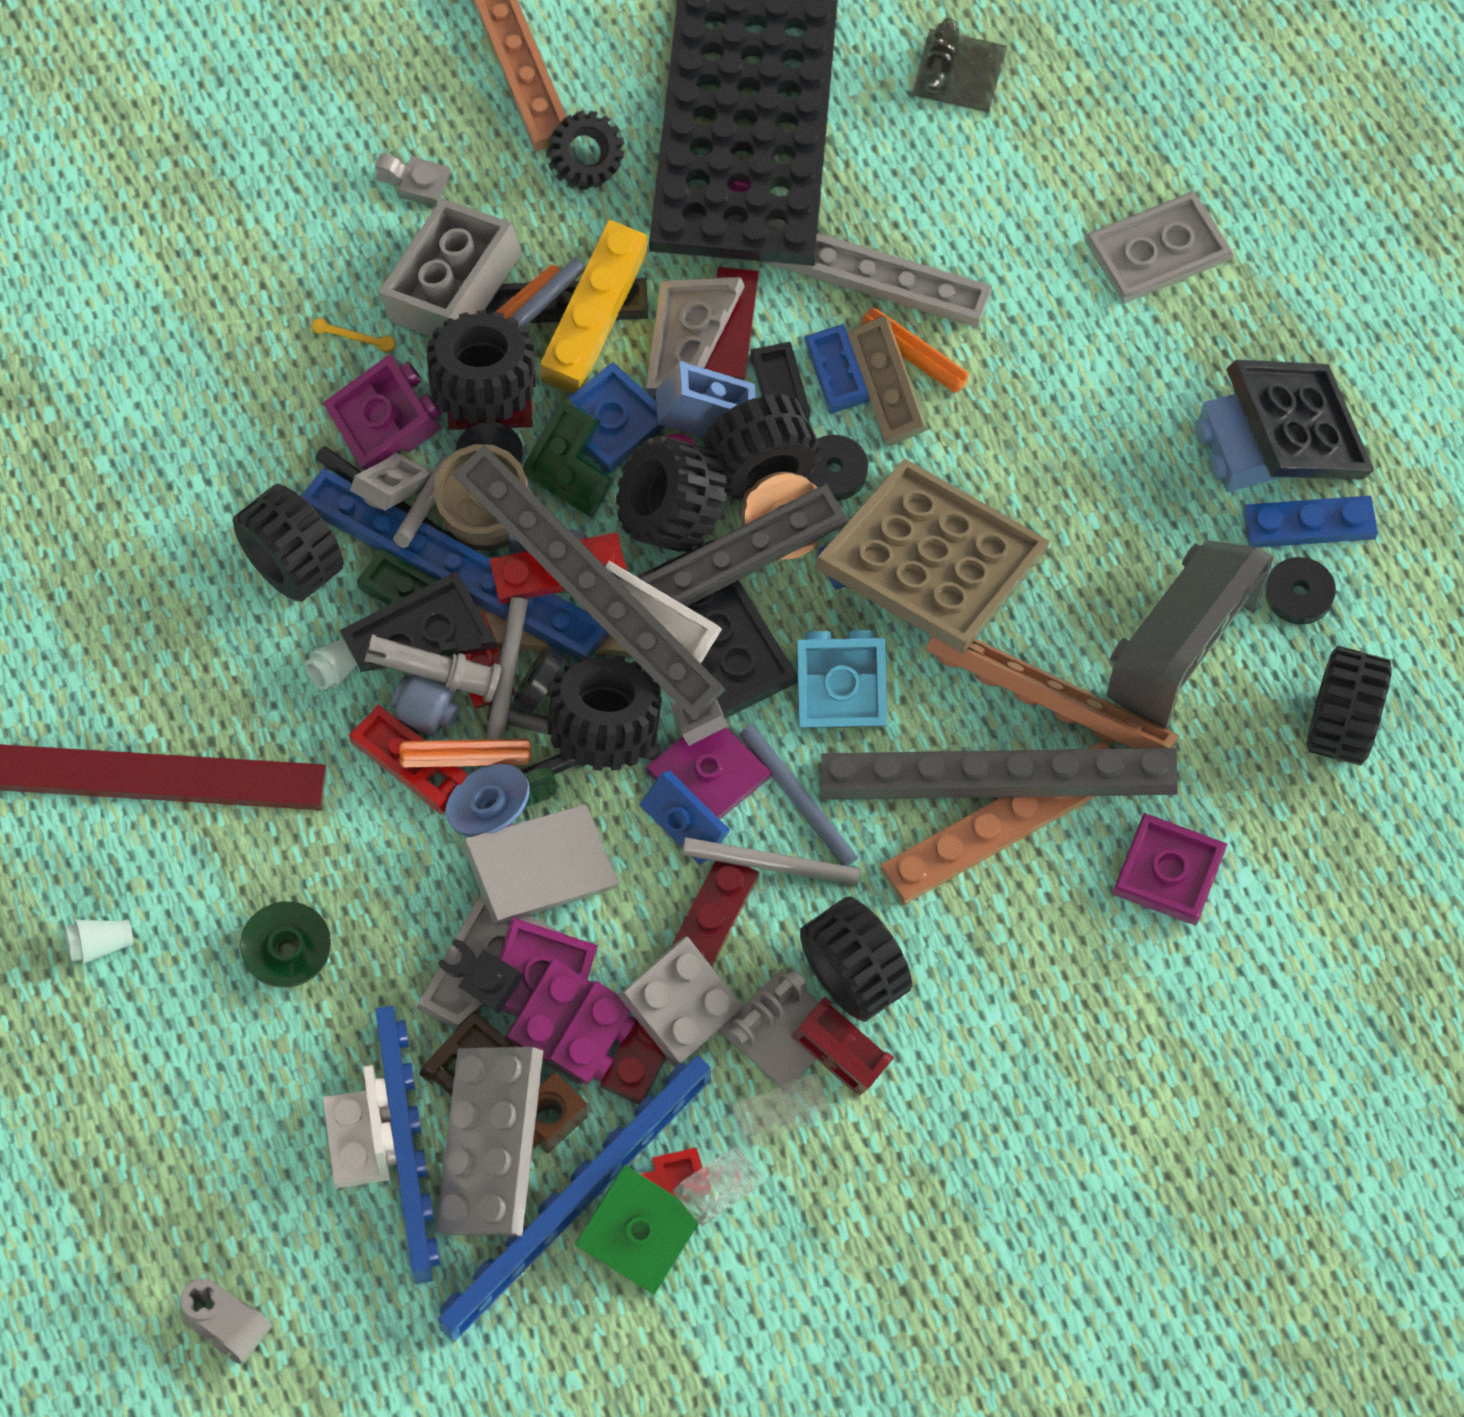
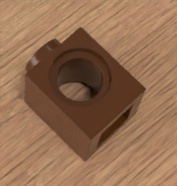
(558, 1096)

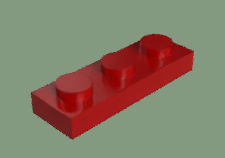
(526, 578)

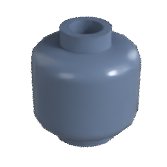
(424, 704)

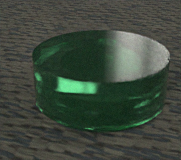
(541, 784)

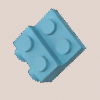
(841, 680)

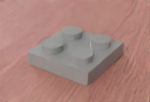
(680, 1001)

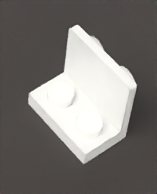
(357, 1137)

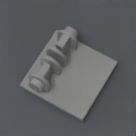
(765, 1027)

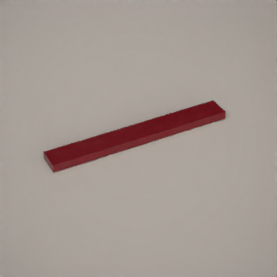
(162, 777)

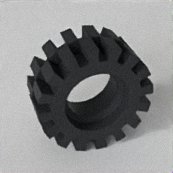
(602, 133)

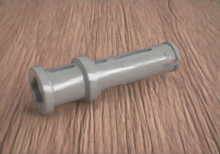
(454, 671)

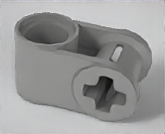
(229, 1324)

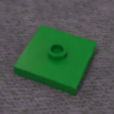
(638, 1229)

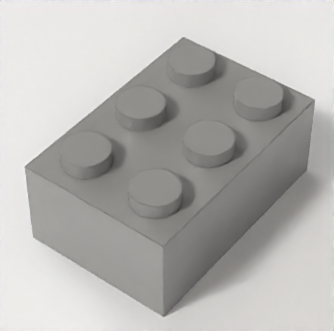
(449, 268)

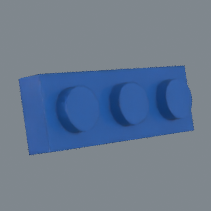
(1310, 521)

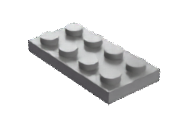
(489, 1141)

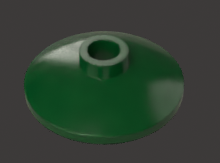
(280, 925)

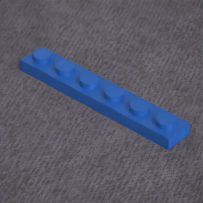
(410, 1162)

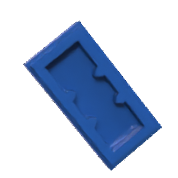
(836, 368)
(682, 812)

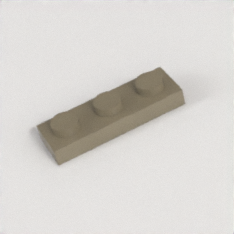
(887, 381)

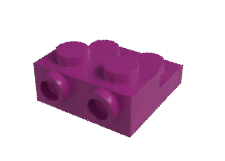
(384, 412)
(572, 1023)

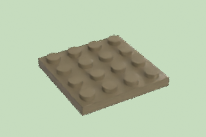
(932, 555)

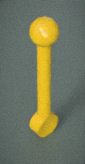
(385, 344)

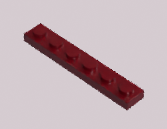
(708, 927)

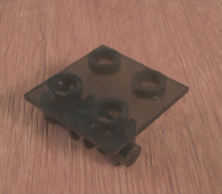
(958, 68)

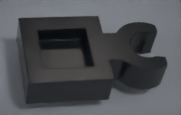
(485, 978)

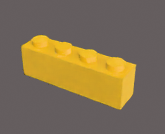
(593, 307)

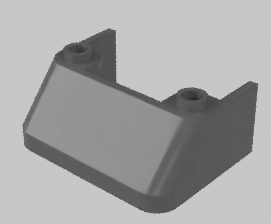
(1186, 626)

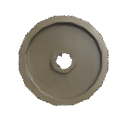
(461, 512)

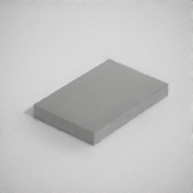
(1158, 247)
(540, 864)

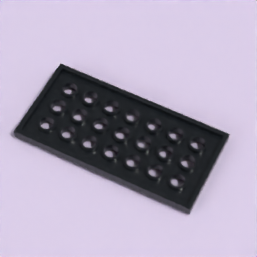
(723, 137)

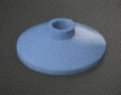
(487, 800)

